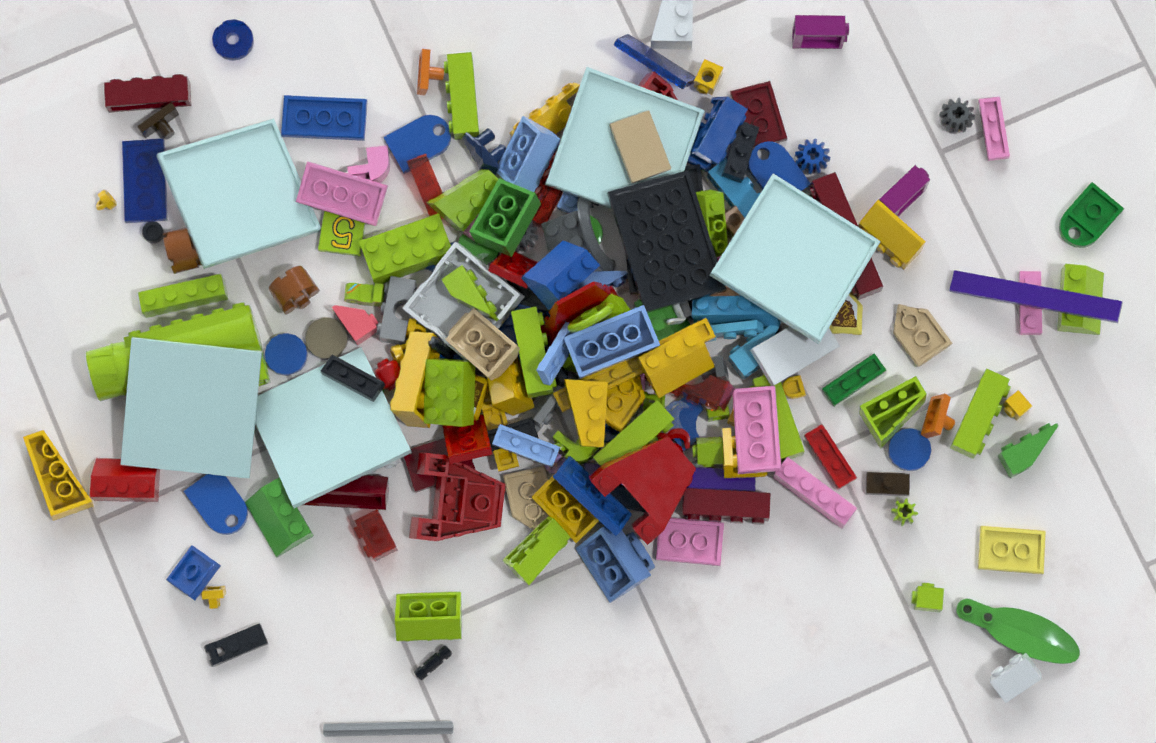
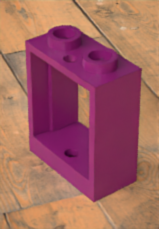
(819, 32)
(906, 190)

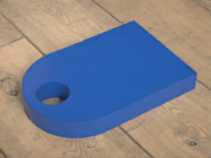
(418, 139)
(778, 163)
(216, 502)

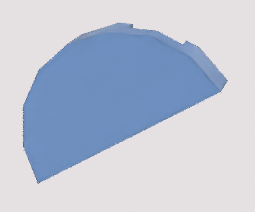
(641, 551)

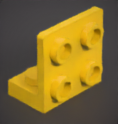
(730, 457)

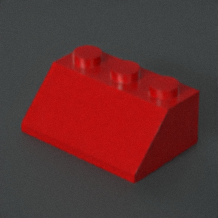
(123, 483)

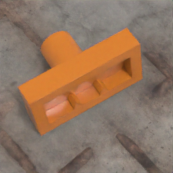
(426, 72)
(936, 416)

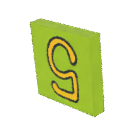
(341, 235)

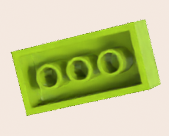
(405, 249)

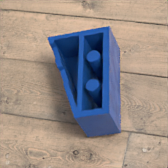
(719, 129)

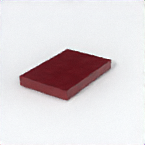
(761, 111)
(424, 482)

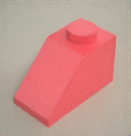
(356, 322)

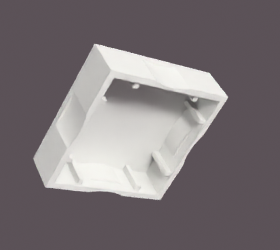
(440, 311)

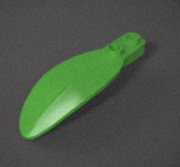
(1023, 632)

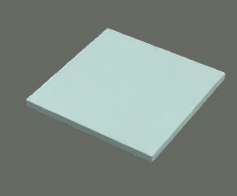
(588, 156)
(238, 193)
(795, 258)
(190, 407)
(326, 433)

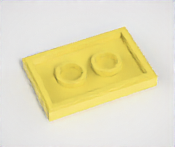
(1011, 550)

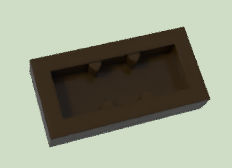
(159, 122)
(887, 484)

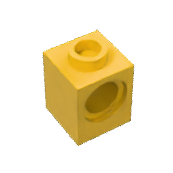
(708, 69)

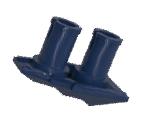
(480, 154)

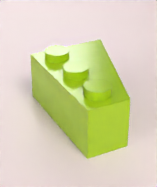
(465, 200)
(892, 409)
(537, 550)

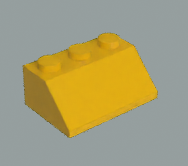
(896, 237)
(676, 362)
(565, 509)

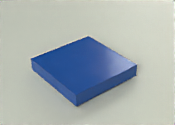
(193, 572)

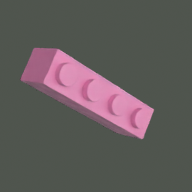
(815, 493)

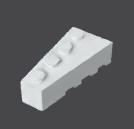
(674, 25)

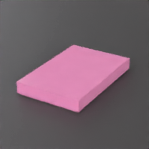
(691, 542)

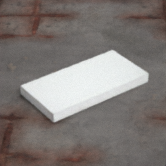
(789, 353)

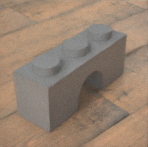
(398, 293)

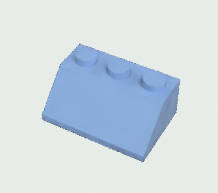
(528, 154)

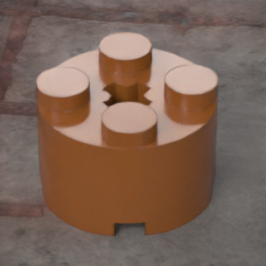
(181, 250)
(293, 289)

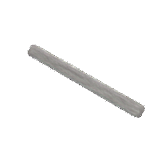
(388, 728)

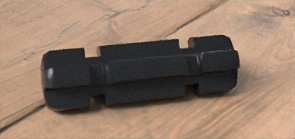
(441, 347)
(433, 662)

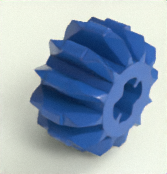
(820, 156)

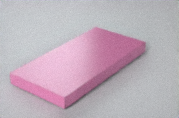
(342, 193)
(756, 430)

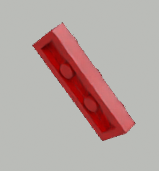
(830, 456)

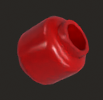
(388, 373)

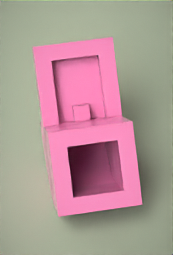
(377, 167)

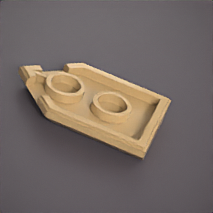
(919, 334)
(520, 489)

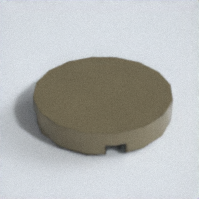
(326, 338)

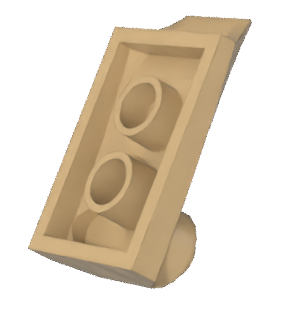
(482, 344)

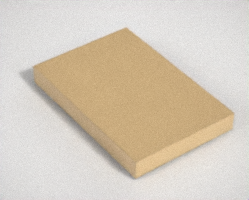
(640, 147)

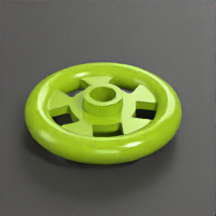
(590, 317)

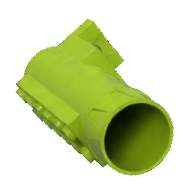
(227, 328)

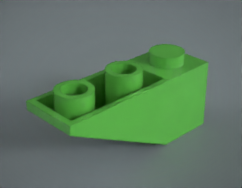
(1022, 455)

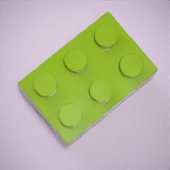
(449, 392)

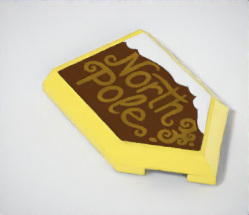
(848, 318)

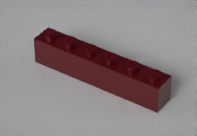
(829, 193)

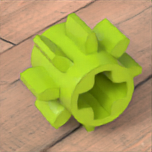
(899, 515)

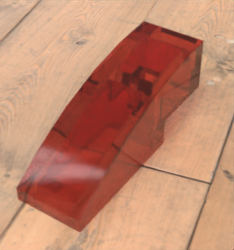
(425, 180)

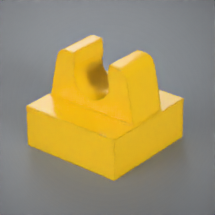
(214, 594)

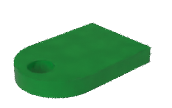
(1089, 216)

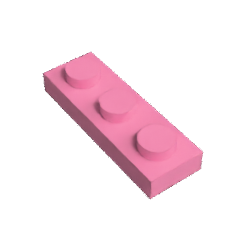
(994, 128)
(1030, 317)

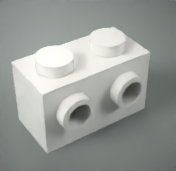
(1015, 677)

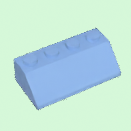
(611, 341)

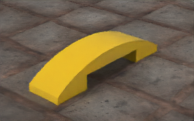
(493, 418)

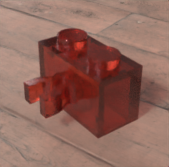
(375, 534)

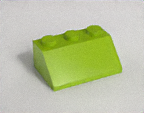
(1085, 281)
(428, 616)

